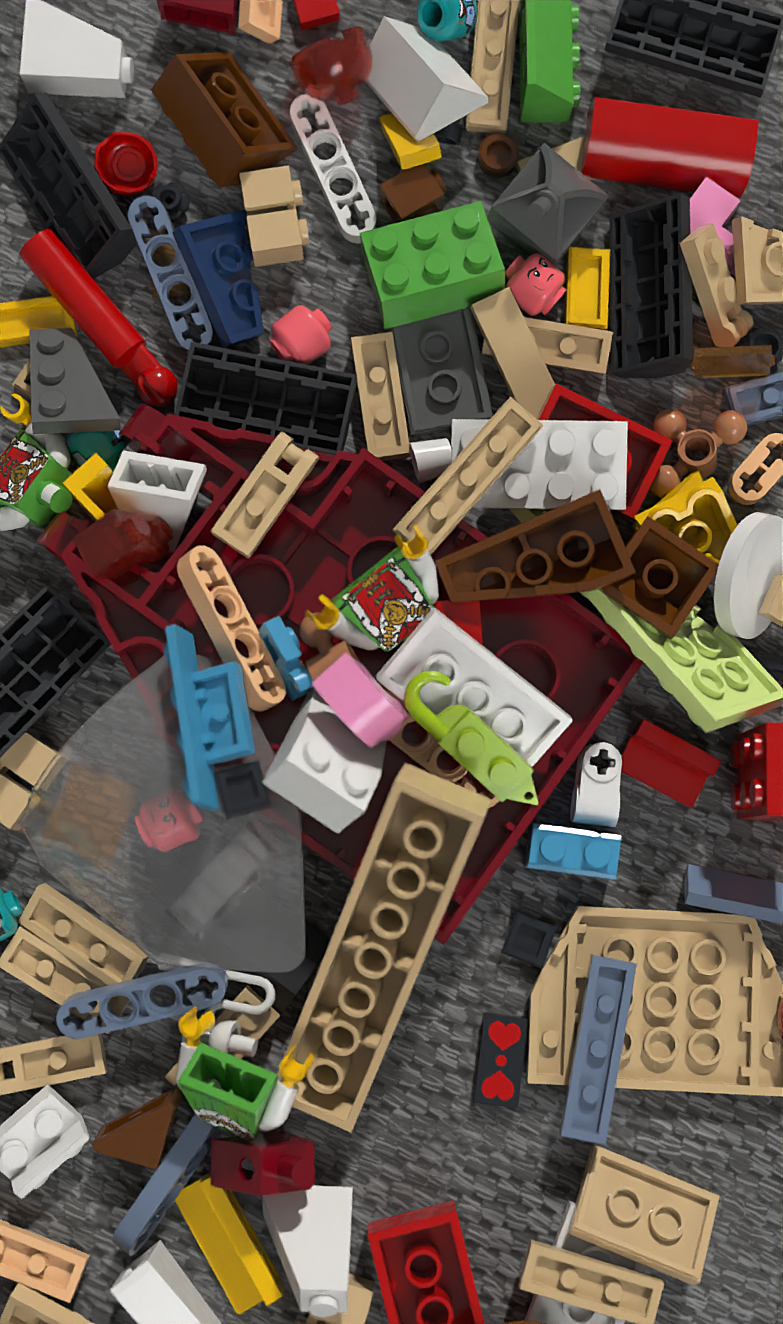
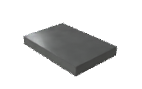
(441, 372)

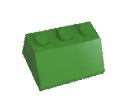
(548, 60)

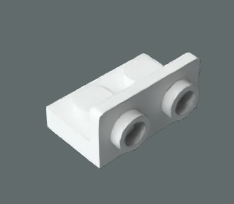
(39, 1140)

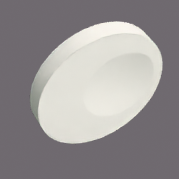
(746, 573)

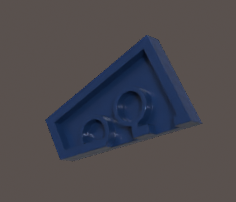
(222, 274)

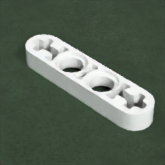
(328, 170)

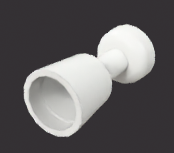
(430, 458)

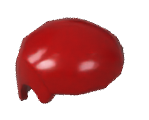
(126, 163)

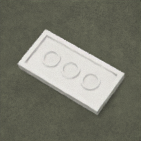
(557, 465)
(478, 681)

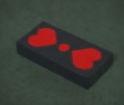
(500, 1060)

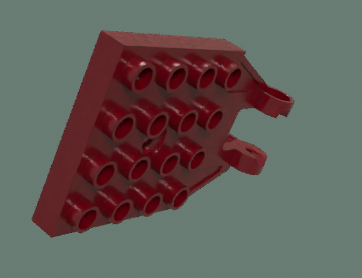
(317, 547)

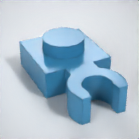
(284, 649)

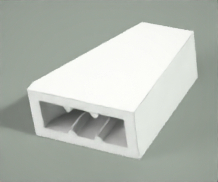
(71, 56)
(157, 489)
(313, 1244)

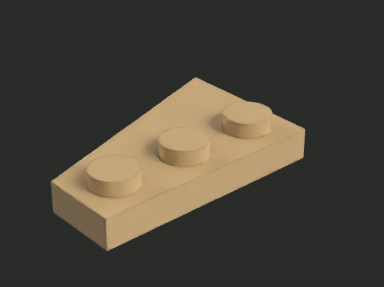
(757, 263)

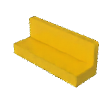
(91, 488)
(230, 1244)

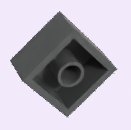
(547, 206)

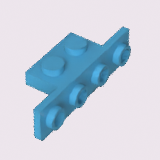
(210, 714)

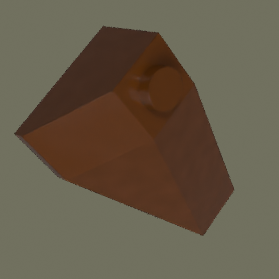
(548, 555)

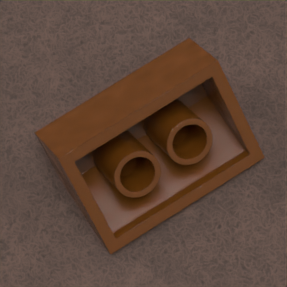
(222, 120)

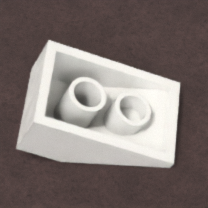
(325, 766)

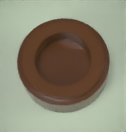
(498, 155)

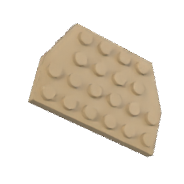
(696, 1009)

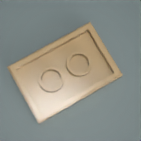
(644, 1215)

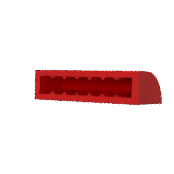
(667, 146)

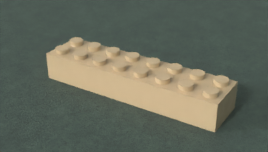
(382, 940)

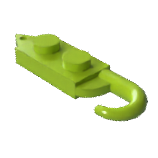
(472, 743)

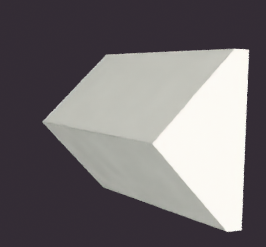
(420, 79)

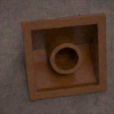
(666, 579)

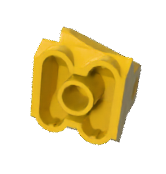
(696, 514)

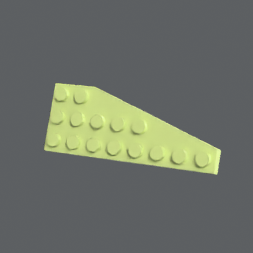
(699, 666)

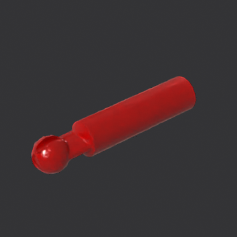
(98, 317)

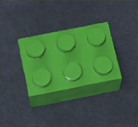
(432, 264)

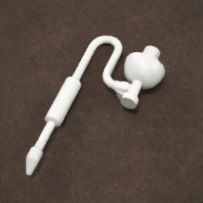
(227, 1034)

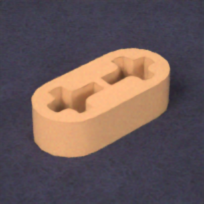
(755, 462)

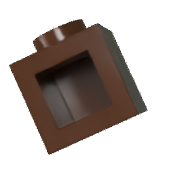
(413, 194)

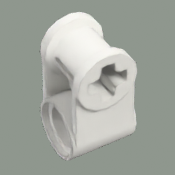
(595, 795)

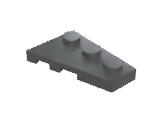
(66, 387)

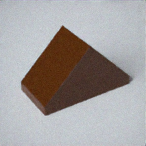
(141, 1133)

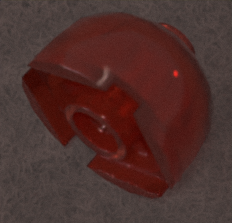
(334, 67)

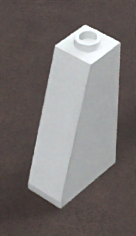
(159, 1291)

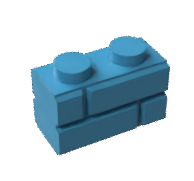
(572, 851)

